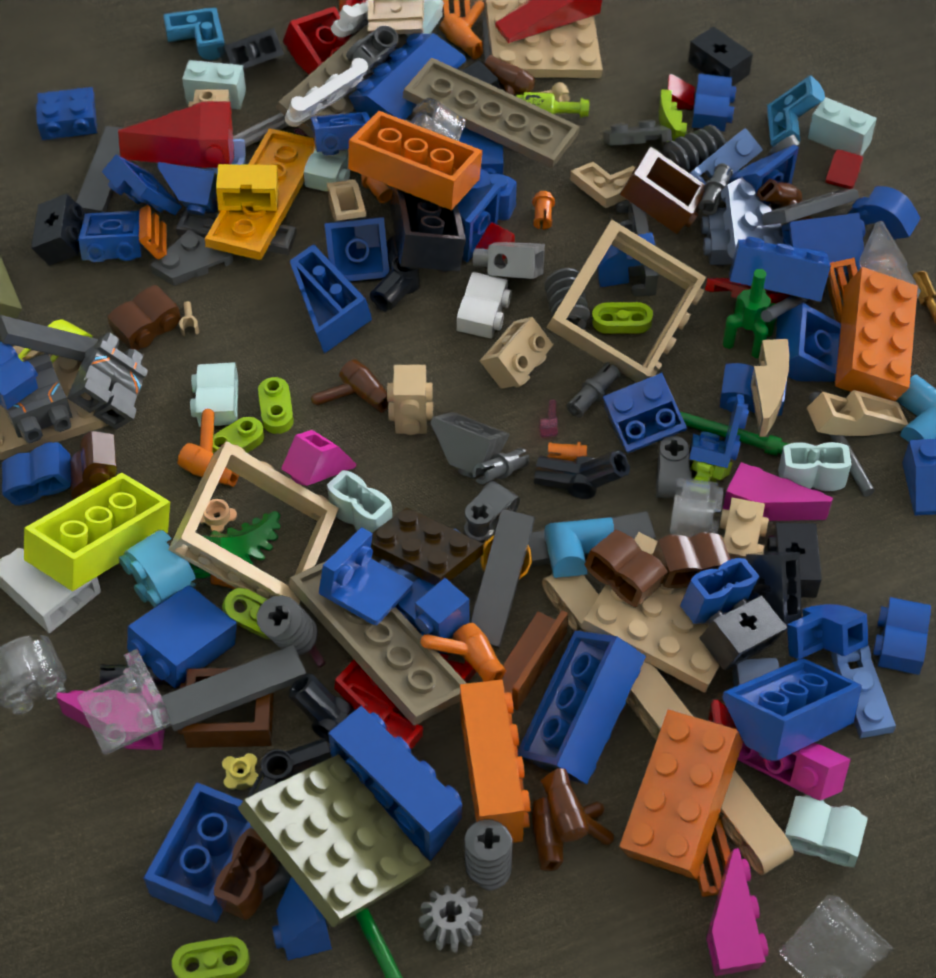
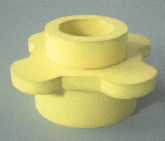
(240, 781)

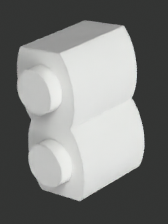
(483, 305)

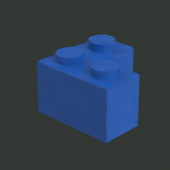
(435, 609)

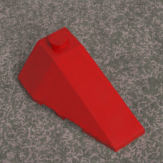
(543, 15)
(311, 39)
(185, 137)

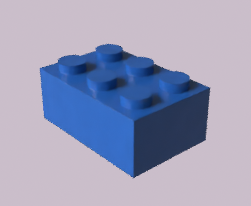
(197, 852)

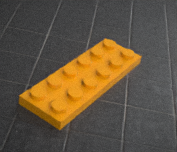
(251, 231)

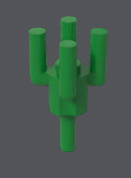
(748, 314)

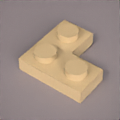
(600, 184)

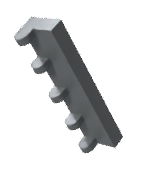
(638, 224)

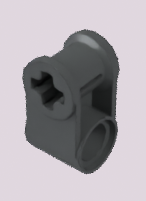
(374, 47)
(671, 464)
(484, 511)

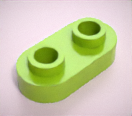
(622, 317)
(275, 399)
(236, 434)
(251, 602)
(211, 958)

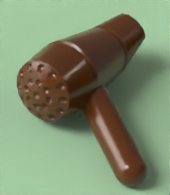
(510, 76)
(780, 194)
(356, 380)
(568, 812)
(547, 839)

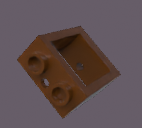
(656, 200)
(229, 734)

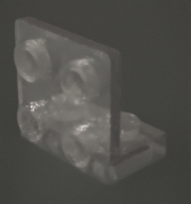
(884, 255)
(125, 707)
(834, 943)

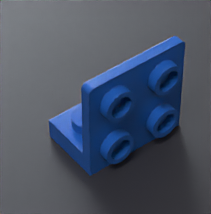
(710, 449)
(360, 582)

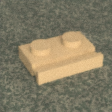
(401, 15)

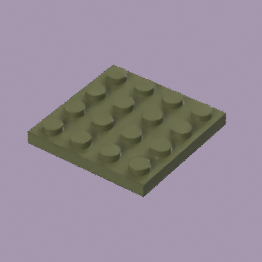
(334, 839)

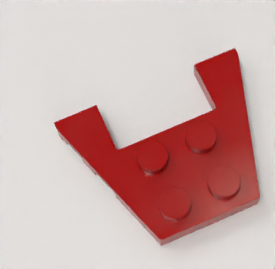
(362, 691)

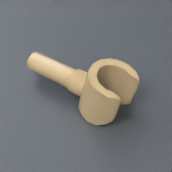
(560, 92)
(188, 319)

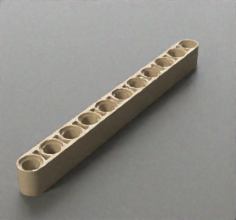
(650, 698)

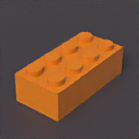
(414, 160)
(876, 335)
(493, 757)
(682, 794)

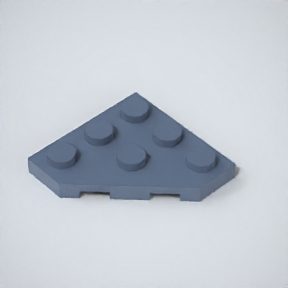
(745, 214)

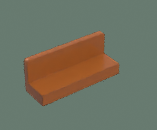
(532, 654)

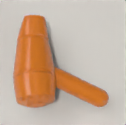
(460, 33)
(196, 458)
(473, 647)

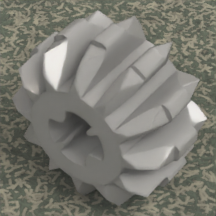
(445, 932)

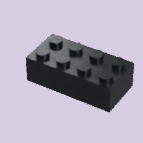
(426, 233)

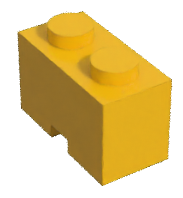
(247, 186)

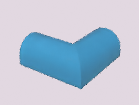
(197, 25)
(787, 108)
(921, 401)
(571, 540)

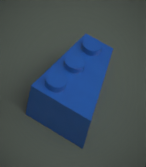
(787, 268)
(330, 298)

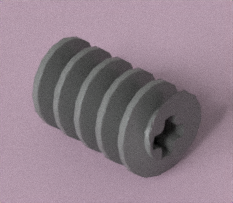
(694, 147)
(557, 287)
(287, 624)
(488, 854)

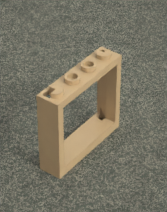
(654, 259)
(227, 565)

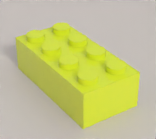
(94, 530)

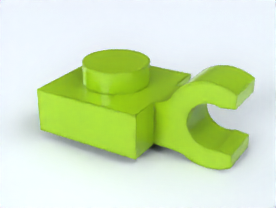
(710, 472)

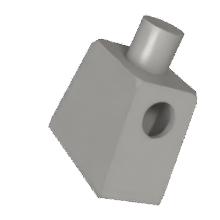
(524, 259)

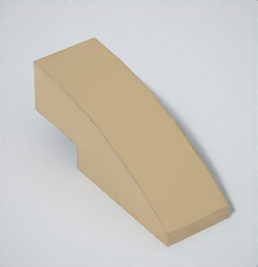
(345, 200)
(769, 382)
(856, 414)

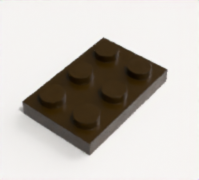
(424, 547)

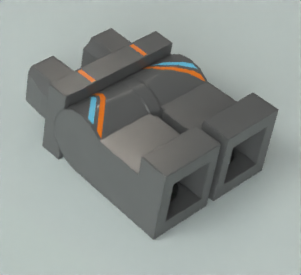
(110, 380)
(42, 407)

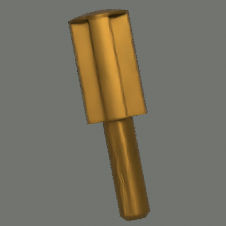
(927, 294)

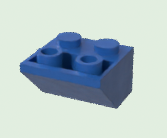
(643, 413)

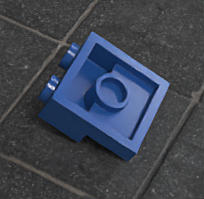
(66, 113)
(335, 131)
(139, 185)
(110, 236)

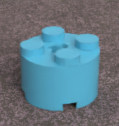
(156, 569)

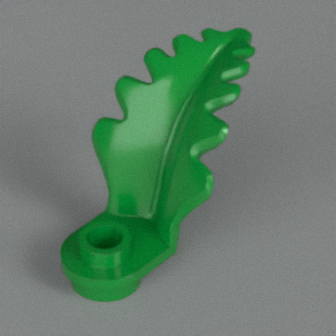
(245, 542)

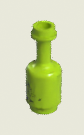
(547, 102)

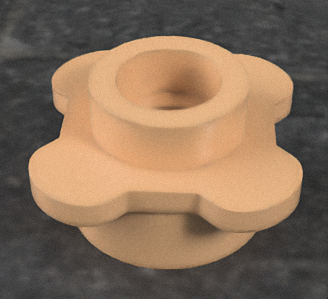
(221, 508)

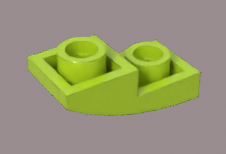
(670, 117)

